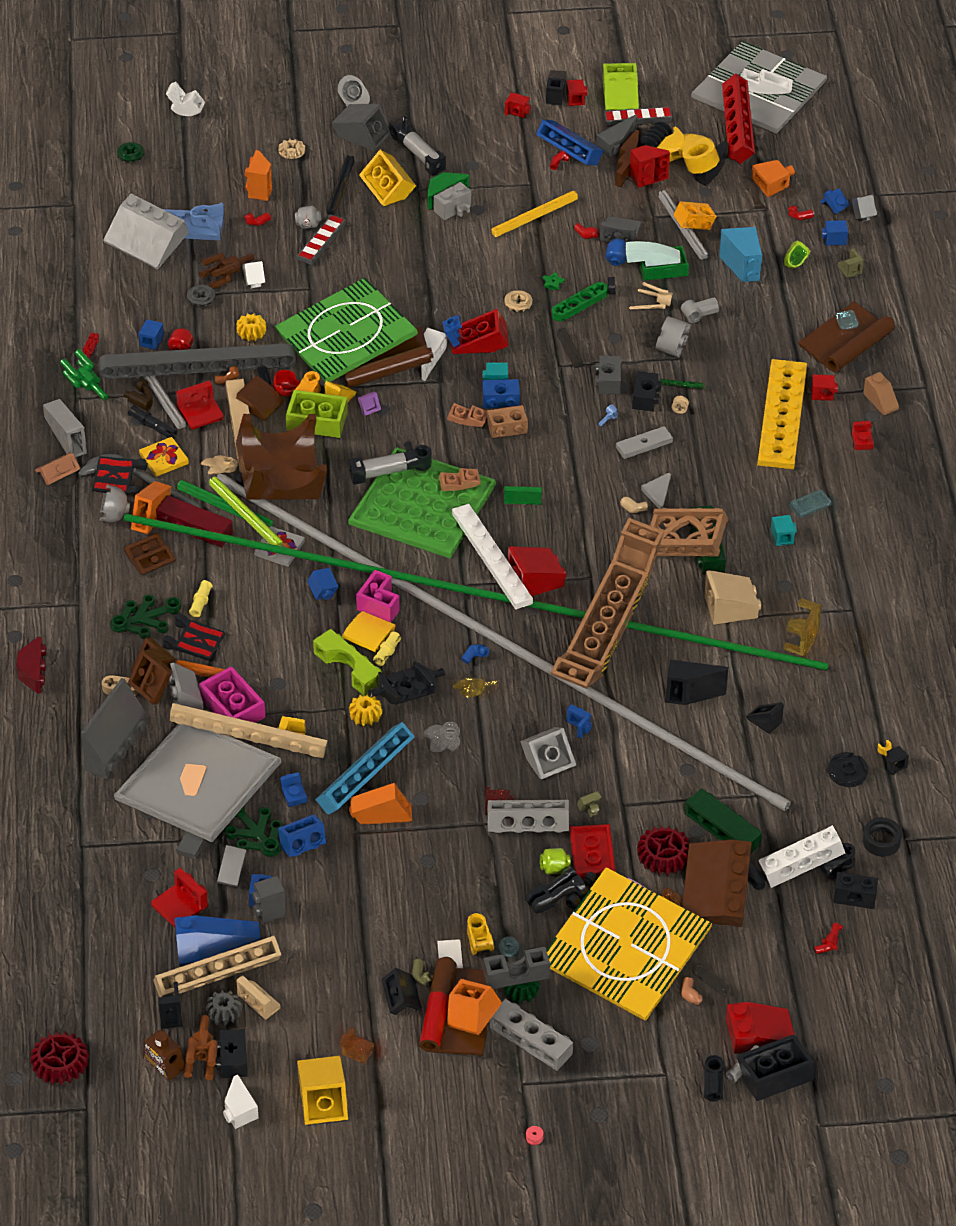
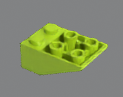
(620, 86)

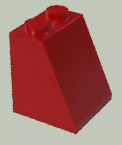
(537, 568)

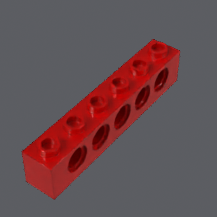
(738, 118)

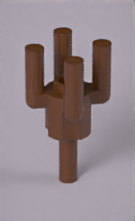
(224, 267)

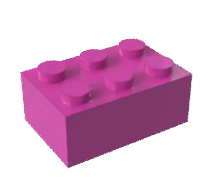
(232, 696)

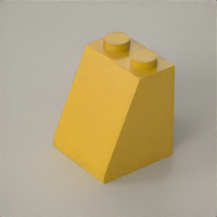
(322, 1090)

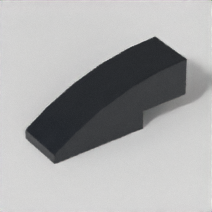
(706, 177)

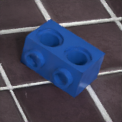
(302, 835)

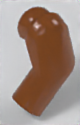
(231, 375)

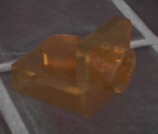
(355, 1047)

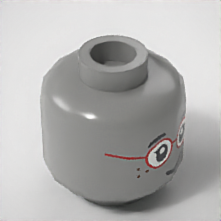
(307, 217)

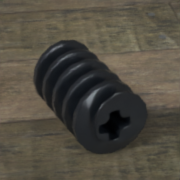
(655, 134)

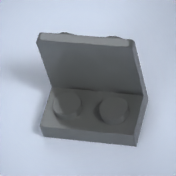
(619, 228)

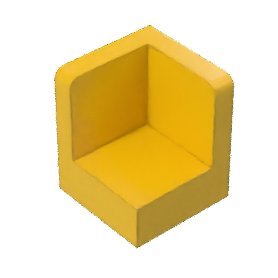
(293, 725)

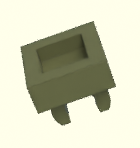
(590, 803)

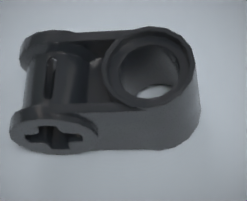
(840, 863)

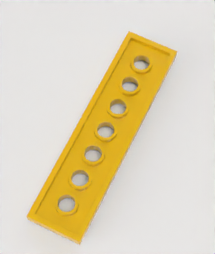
(790, 420)

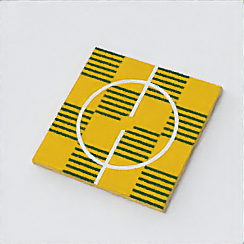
(626, 943)

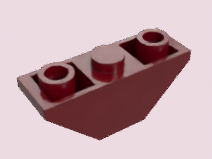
(31, 664)

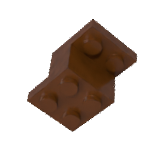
(151, 671)

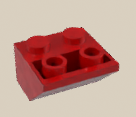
(649, 165)

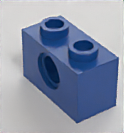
(500, 393)

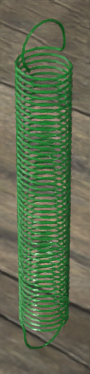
(691, 384)

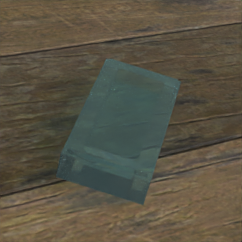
(810, 503)

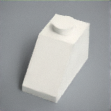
(253, 274)
(239, 1104)

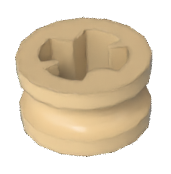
(680, 404)

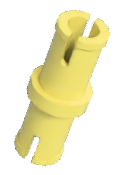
(200, 598)
(387, 648)

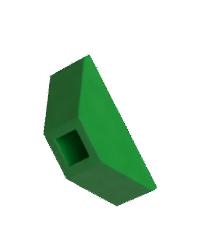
(442, 182)

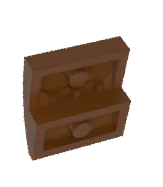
(260, 397)
(149, 554)

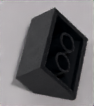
(776, 1067)

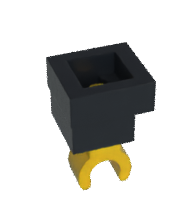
(895, 758)

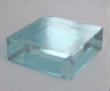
(846, 319)

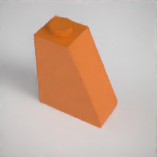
(147, 502)
(381, 806)

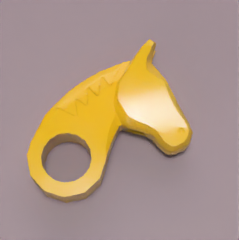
(696, 150)

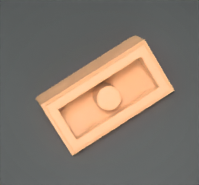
(191, 778)

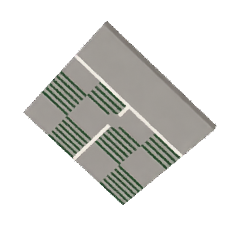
(767, 110)

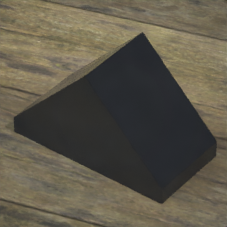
(767, 716)

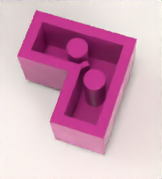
(377, 597)

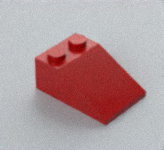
(483, 334)
(756, 1025)

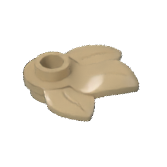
(220, 464)

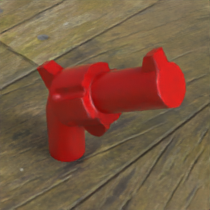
(831, 940)

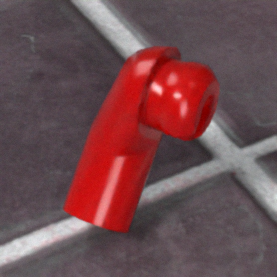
(562, 155)

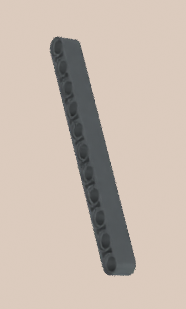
(196, 361)

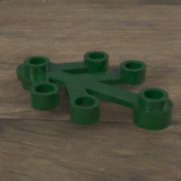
(123, 622)
(256, 832)

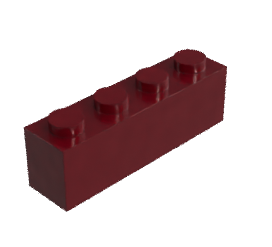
(185, 514)

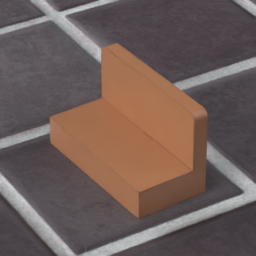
(58, 468)

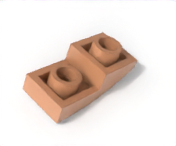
(465, 416)
(458, 481)

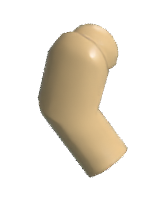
(633, 507)

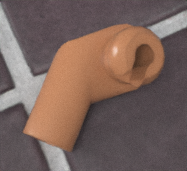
(689, 993)

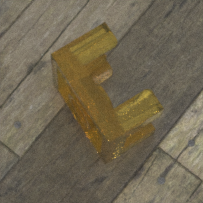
(806, 628)

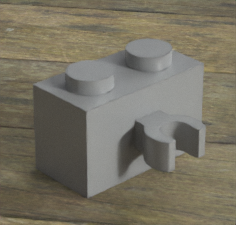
(453, 201)

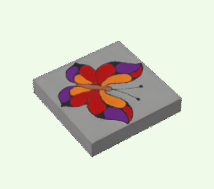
(289, 541)

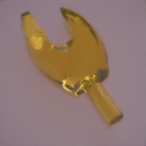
(474, 685)

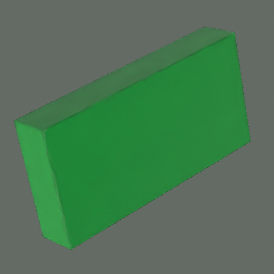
(522, 495)

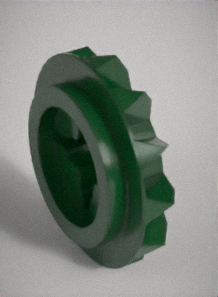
(130, 147)

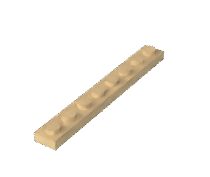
(248, 730)

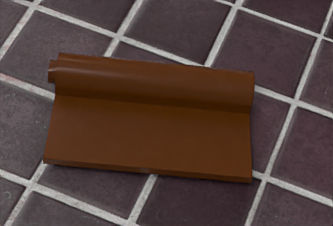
(839, 347)
(398, 359)

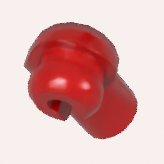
(794, 213)
(257, 221)
(586, 233)

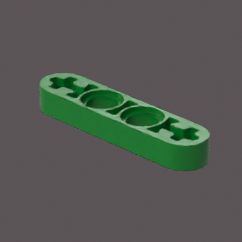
(596, 293)

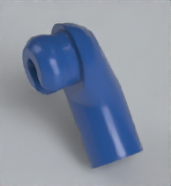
(475, 650)

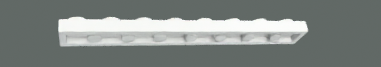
(492, 556)

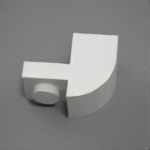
(184, 104)

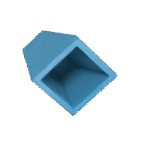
(741, 252)

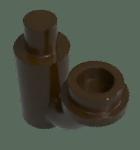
(138, 399)

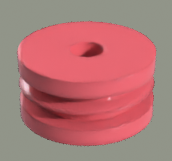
(534, 1135)

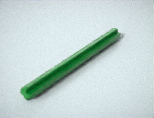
(214, 500)

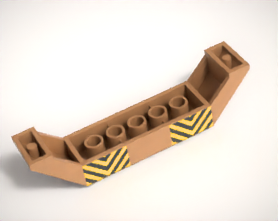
(611, 606)

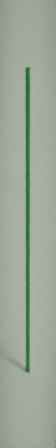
(468, 590)

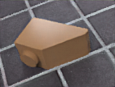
(880, 393)

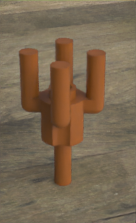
(201, 1047)

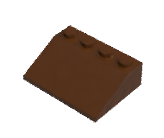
(717, 881)

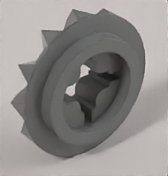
(201, 290)

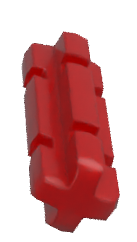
(90, 344)

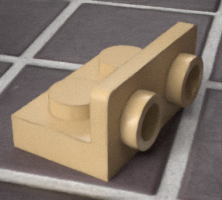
(256, 997)

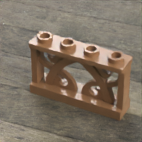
(697, 517)

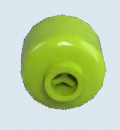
(554, 861)

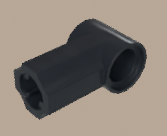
(713, 1078)

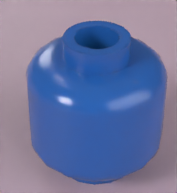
(616, 252)

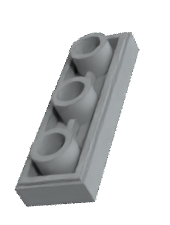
(644, 442)

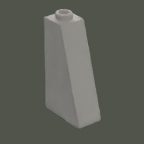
(65, 427)

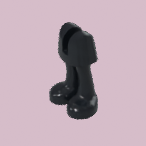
(543, 897)

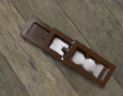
(624, 160)

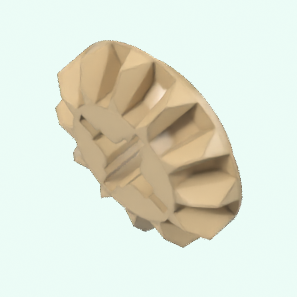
(291, 153)
(512, 298)

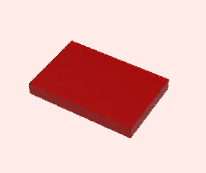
(591, 849)

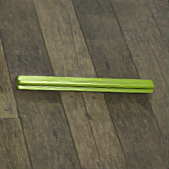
(245, 512)

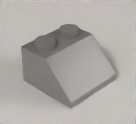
(548, 752)

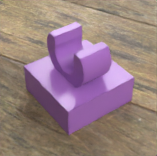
(369, 403)

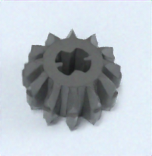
(223, 1007)

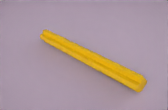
(534, 213)

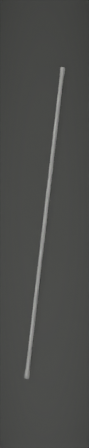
(774, 798)

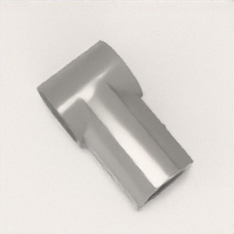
(695, 311)

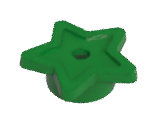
(553, 282)

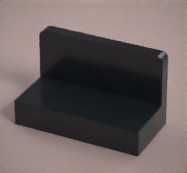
(400, 991)
(170, 1009)

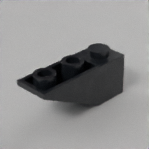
(555, 87)

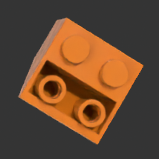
(258, 177)
(471, 1006)

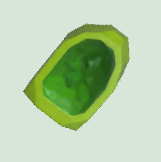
(796, 255)

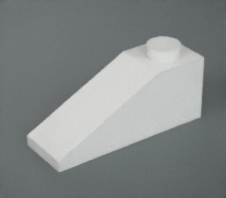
(438, 343)

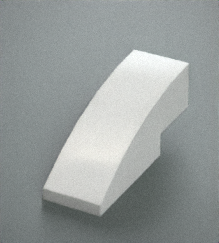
(767, 82)

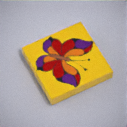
(164, 456)

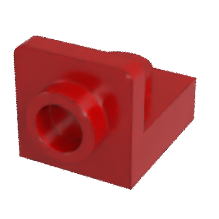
(862, 435)

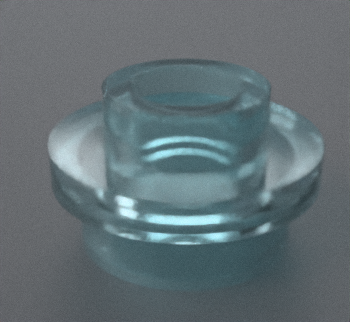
(511, 943)

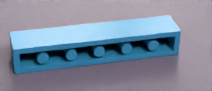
(364, 768)

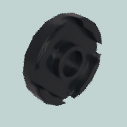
(848, 769)

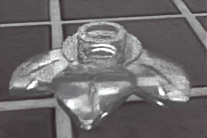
(443, 737)

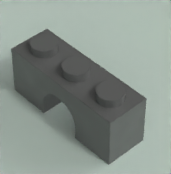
(532, 967)

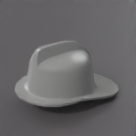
(353, 91)

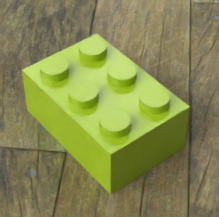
(329, 411)

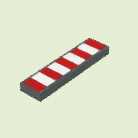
(644, 115)
(321, 239)

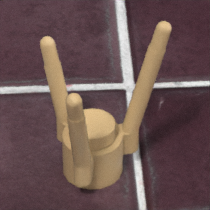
(663, 297)

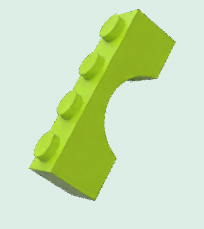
(333, 648)

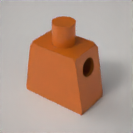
(772, 176)

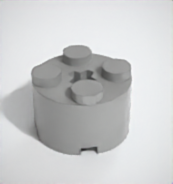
(673, 336)

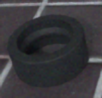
(888, 826)

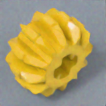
(251, 327)
(365, 710)

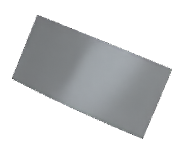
(231, 866)

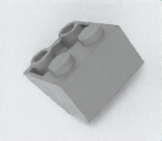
(184, 687)

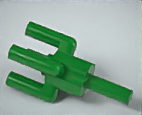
(84, 375)

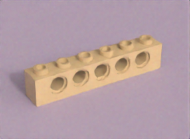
(218, 967)

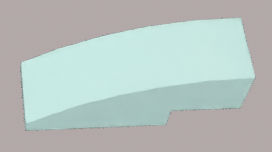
(651, 253)

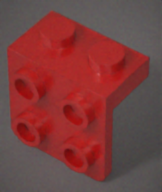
(198, 405)
(182, 899)

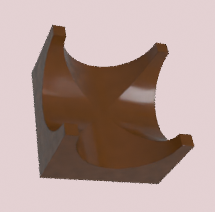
(279, 462)

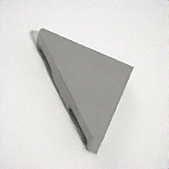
(657, 490)

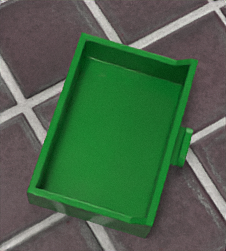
(667, 270)

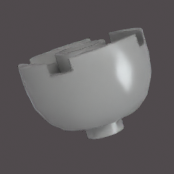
(114, 504)

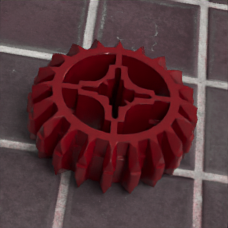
(663, 850)
(52, 1068)

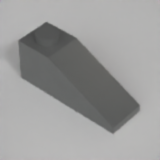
(614, 137)

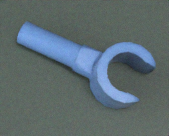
(611, 412)

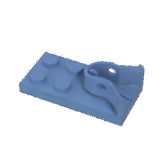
(202, 224)

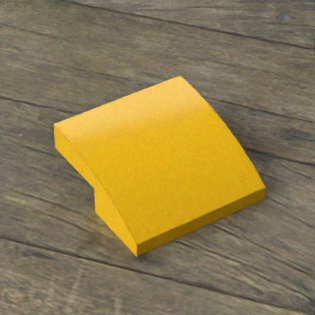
(368, 631)

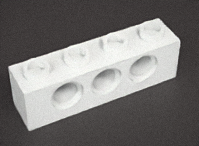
(802, 856)

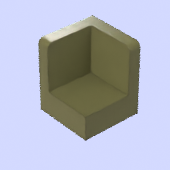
(853, 265)

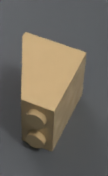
(730, 597)

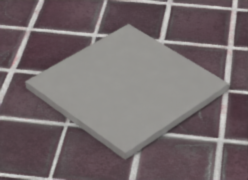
(230, 780)

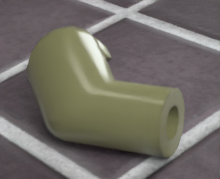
(418, 974)

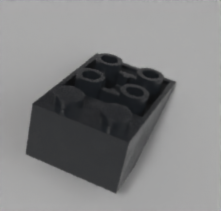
(695, 682)

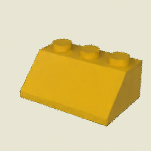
(387, 179)

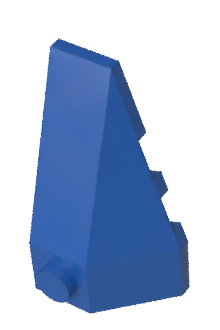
(208, 936)

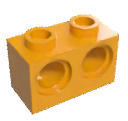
(694, 215)

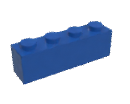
(569, 142)

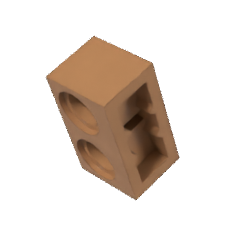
(507, 421)

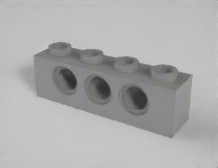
(520, 809)
(535, 1044)

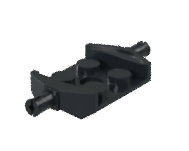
(418, 679)

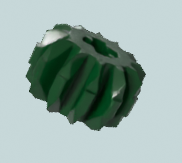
(523, 991)

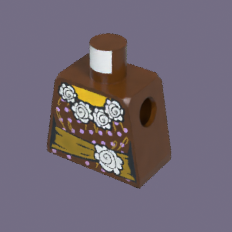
(163, 1055)

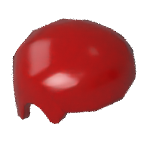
(285, 382)

